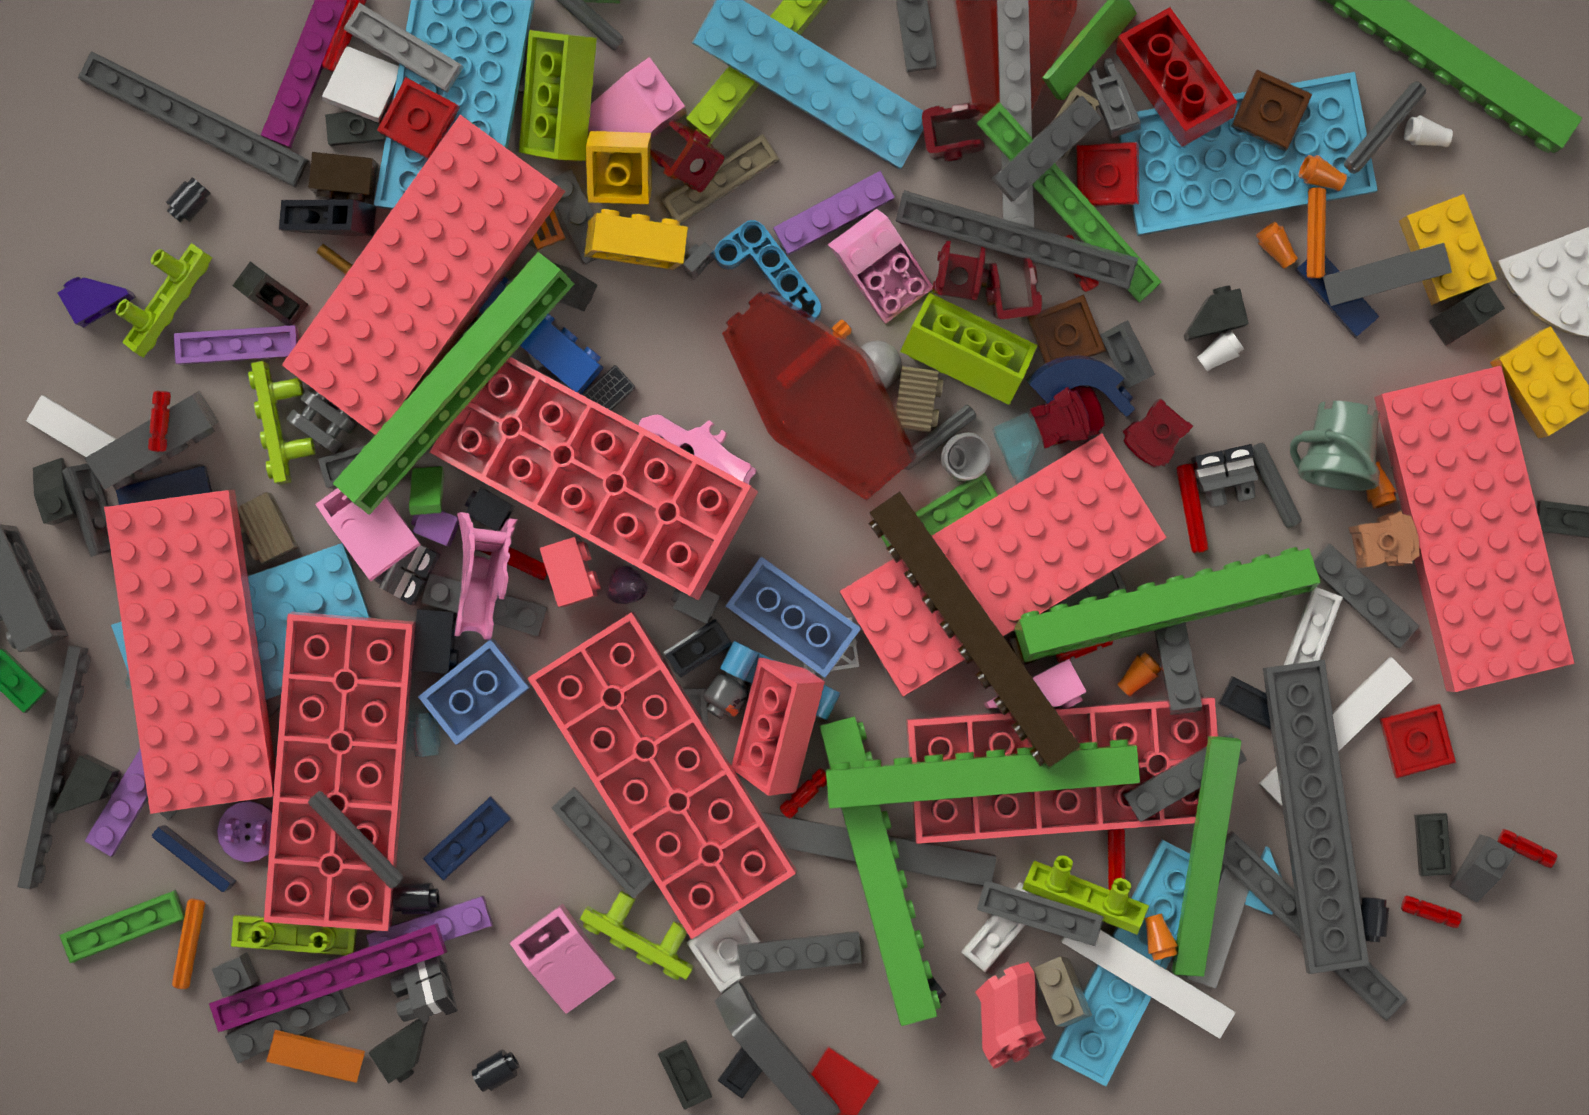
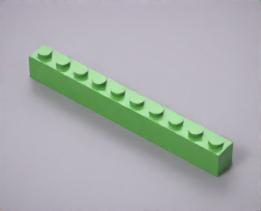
(1465, 68)
(453, 383)
(1166, 604)
(979, 775)
(883, 885)

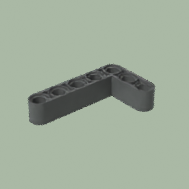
(772, 1054)

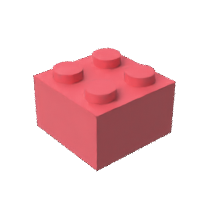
(570, 572)

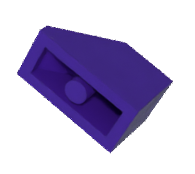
(90, 299)

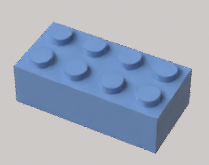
(793, 617)

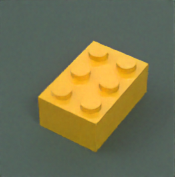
(1455, 226)
(636, 240)
(1544, 382)

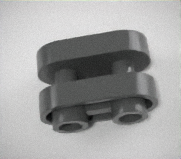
(318, 403)

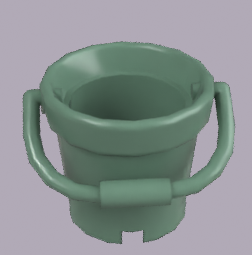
(1340, 448)

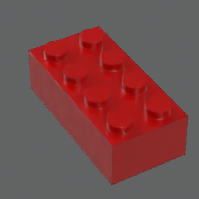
(1176, 76)

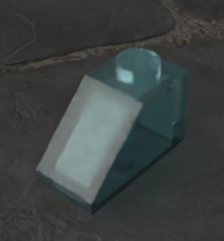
(1018, 444)

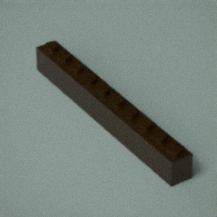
(974, 630)

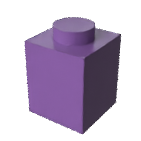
(436, 526)

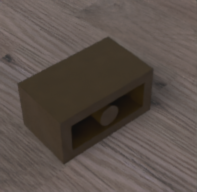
(342, 176)

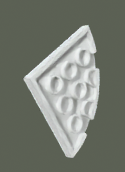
(1553, 281)

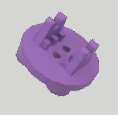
(233, 831)

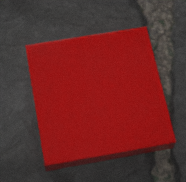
(418, 118)
(1109, 173)
(1417, 740)
(844, 1081)

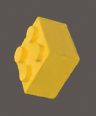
(619, 167)

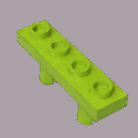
(161, 309)
(266, 409)
(1062, 887)
(255, 933)
(622, 937)

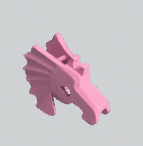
(703, 443)
(482, 577)

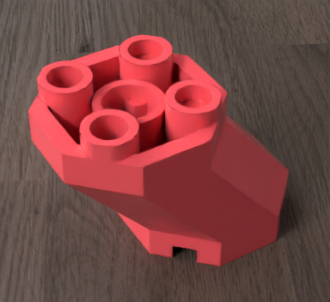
(1010, 1015)

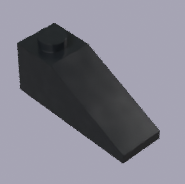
(328, 217)

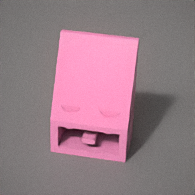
(881, 265)
(372, 539)
(562, 959)

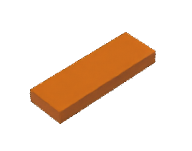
(315, 1056)

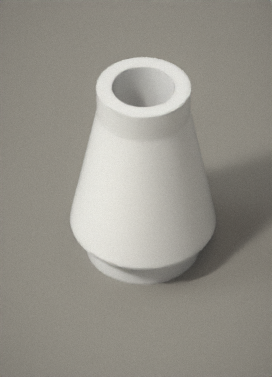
(1426, 132)
(1221, 350)

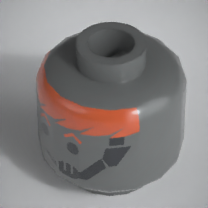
(725, 695)

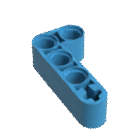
(773, 274)
(742, 663)

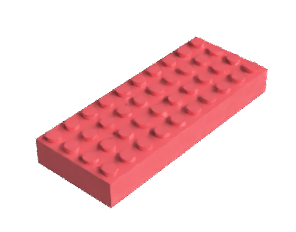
(423, 275)
(598, 475)
(1476, 529)
(1015, 558)
(192, 650)
(347, 738)
(1160, 744)
(662, 775)

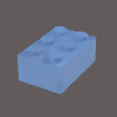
(475, 691)

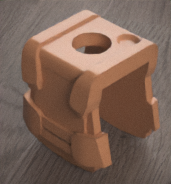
(1388, 540)

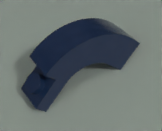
(1081, 371)

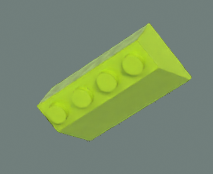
(557, 95)
(969, 348)

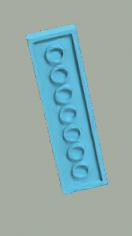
(811, 79)
(1116, 1006)

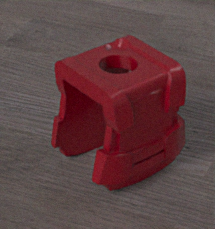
(696, 148)
(952, 151)
(972, 265)
(993, 293)
(1069, 417)
(1156, 434)

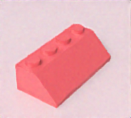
(777, 726)

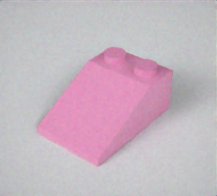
(637, 103)
(1058, 684)

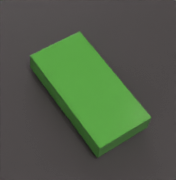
(426, 490)

